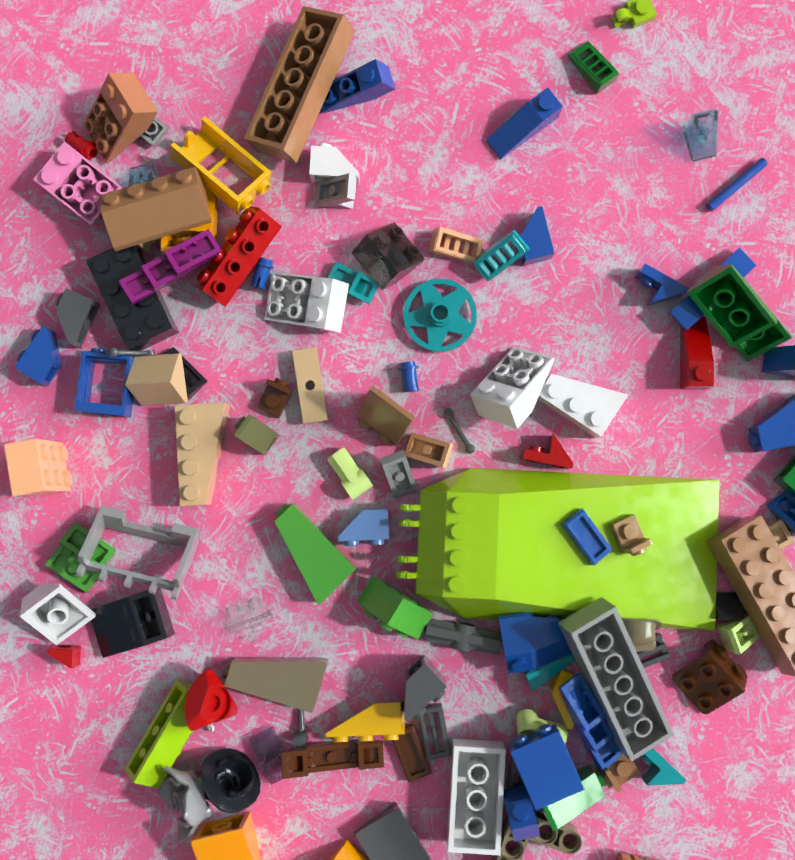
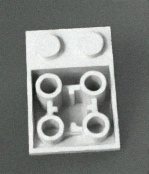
(306, 301)
(512, 387)

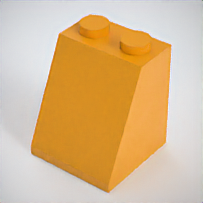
(227, 839)

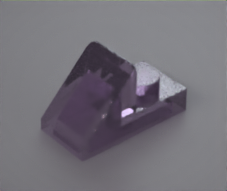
(268, 751)

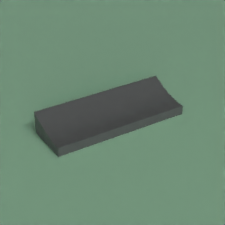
(391, 837)

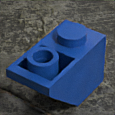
(41, 358)

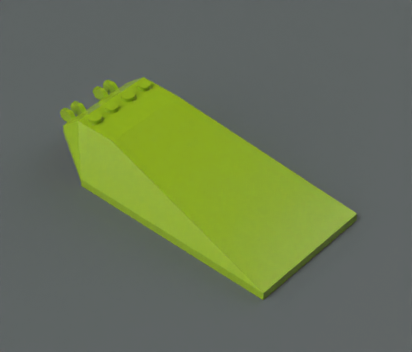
(499, 547)

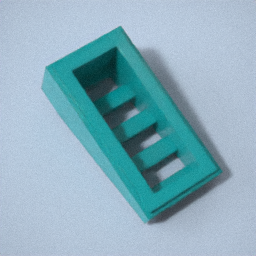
(487, 264)
(541, 675)

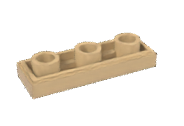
(308, 370)

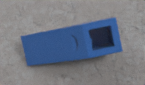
(359, 86)

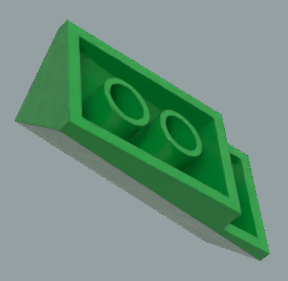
(737, 312)

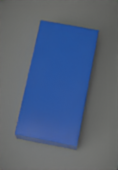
(586, 536)

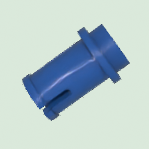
(262, 271)
(409, 376)

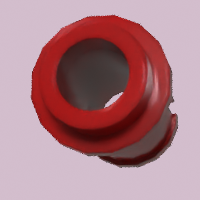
(81, 145)

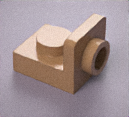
(629, 535)
(619, 772)

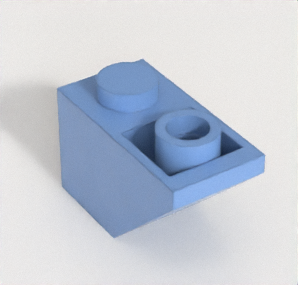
(368, 525)

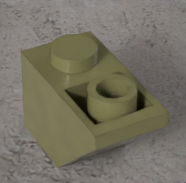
(255, 434)

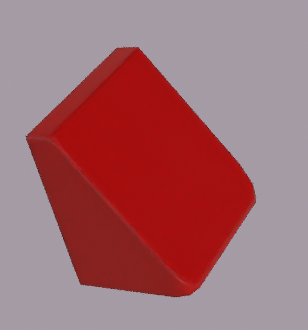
(66, 654)

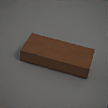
(412, 754)

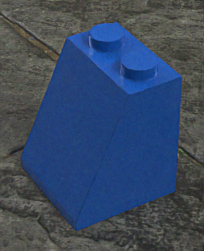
(545, 766)

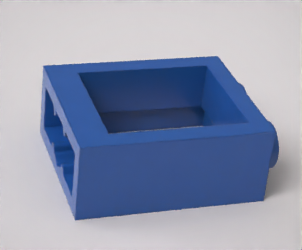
(85, 385)

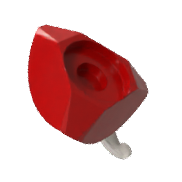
(208, 702)

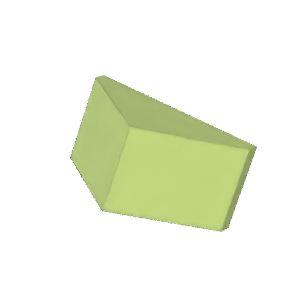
(737, 634)

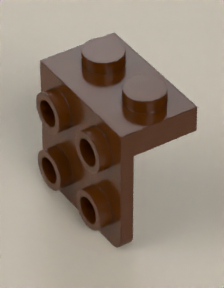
(711, 679)

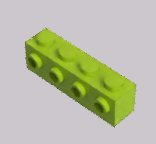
(162, 740)

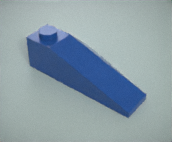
(531, 641)

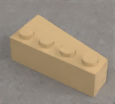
(199, 445)

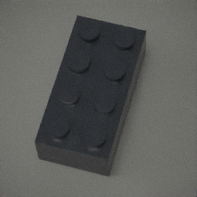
(139, 323)

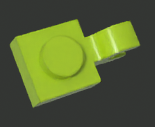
(636, 12)

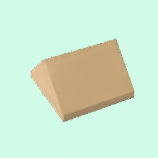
(157, 379)

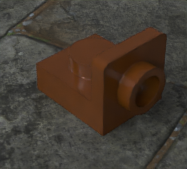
(275, 397)

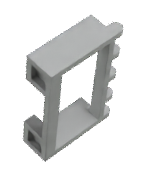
(117, 520)

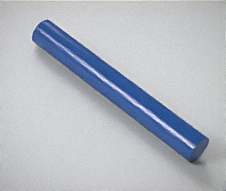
(736, 184)

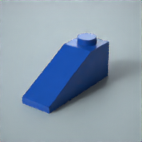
(525, 123)

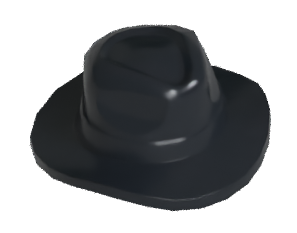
(230, 780)

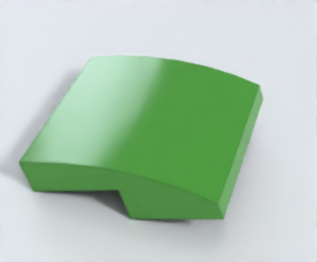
(66, 560)

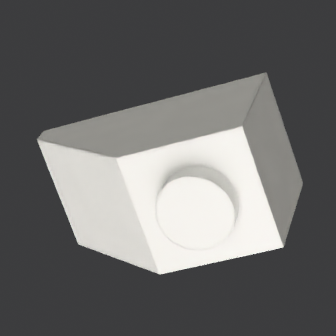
(329, 163)

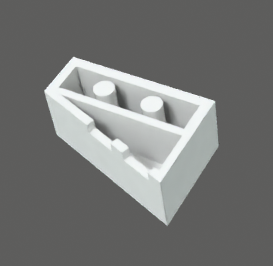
(582, 403)

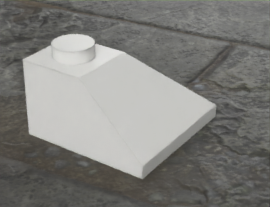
(54, 612)

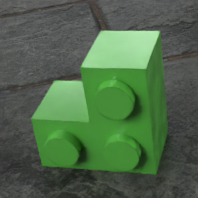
(394, 609)

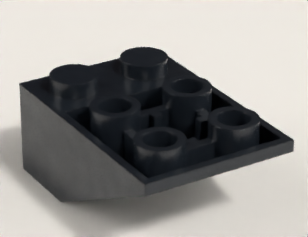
(131, 622)

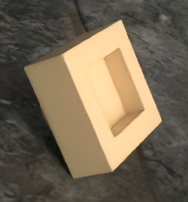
(781, 533)

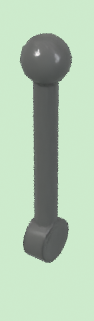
(113, 352)
(448, 413)

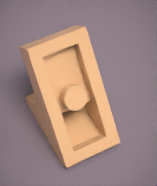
(428, 450)

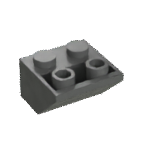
(422, 686)

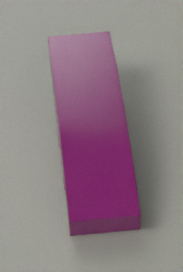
(170, 266)

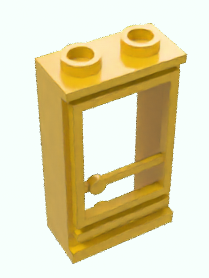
(200, 146)

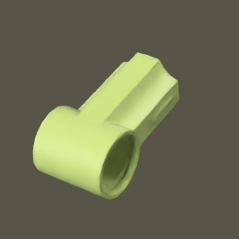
(353, 478)
(528, 721)

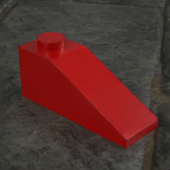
(696, 357)

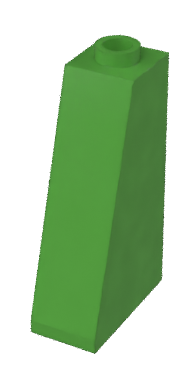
(315, 554)

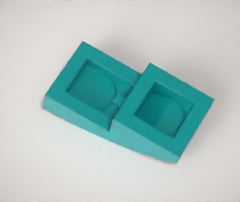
(360, 285)

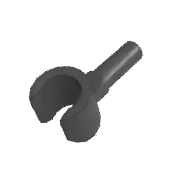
(300, 738)

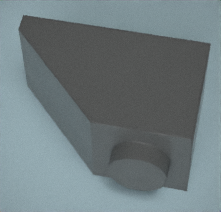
(76, 315)

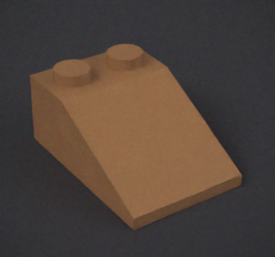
(384, 416)

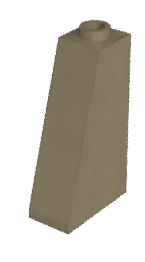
(281, 680)

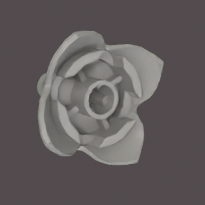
(185, 793)

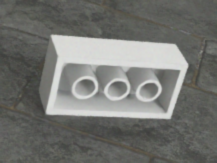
(476, 797)

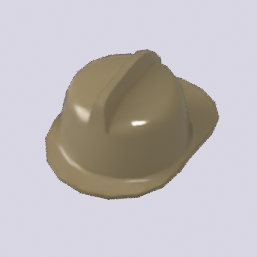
(642, 633)

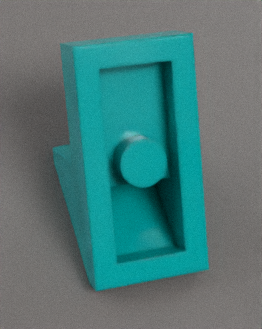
(660, 770)

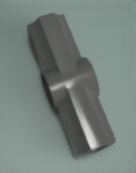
(463, 636)

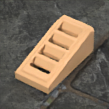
(458, 237)

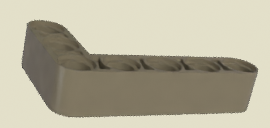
(551, 838)

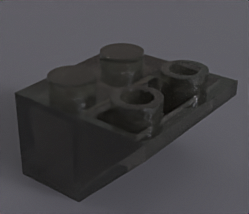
(387, 255)

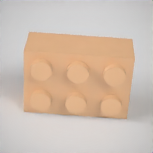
(37, 468)

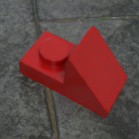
(554, 456)

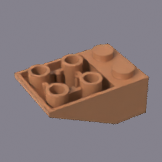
(119, 114)

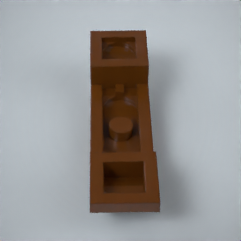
(331, 756)

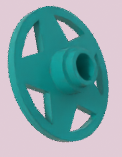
(439, 315)

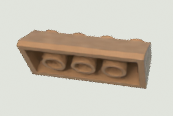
(155, 208)

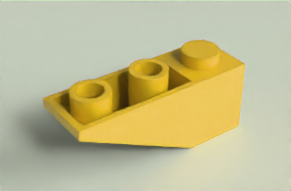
(378, 719)

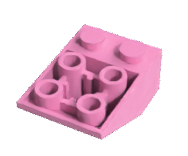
(75, 182)

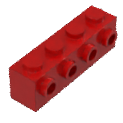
(238, 256)

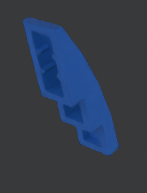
(688, 312)
(589, 721)

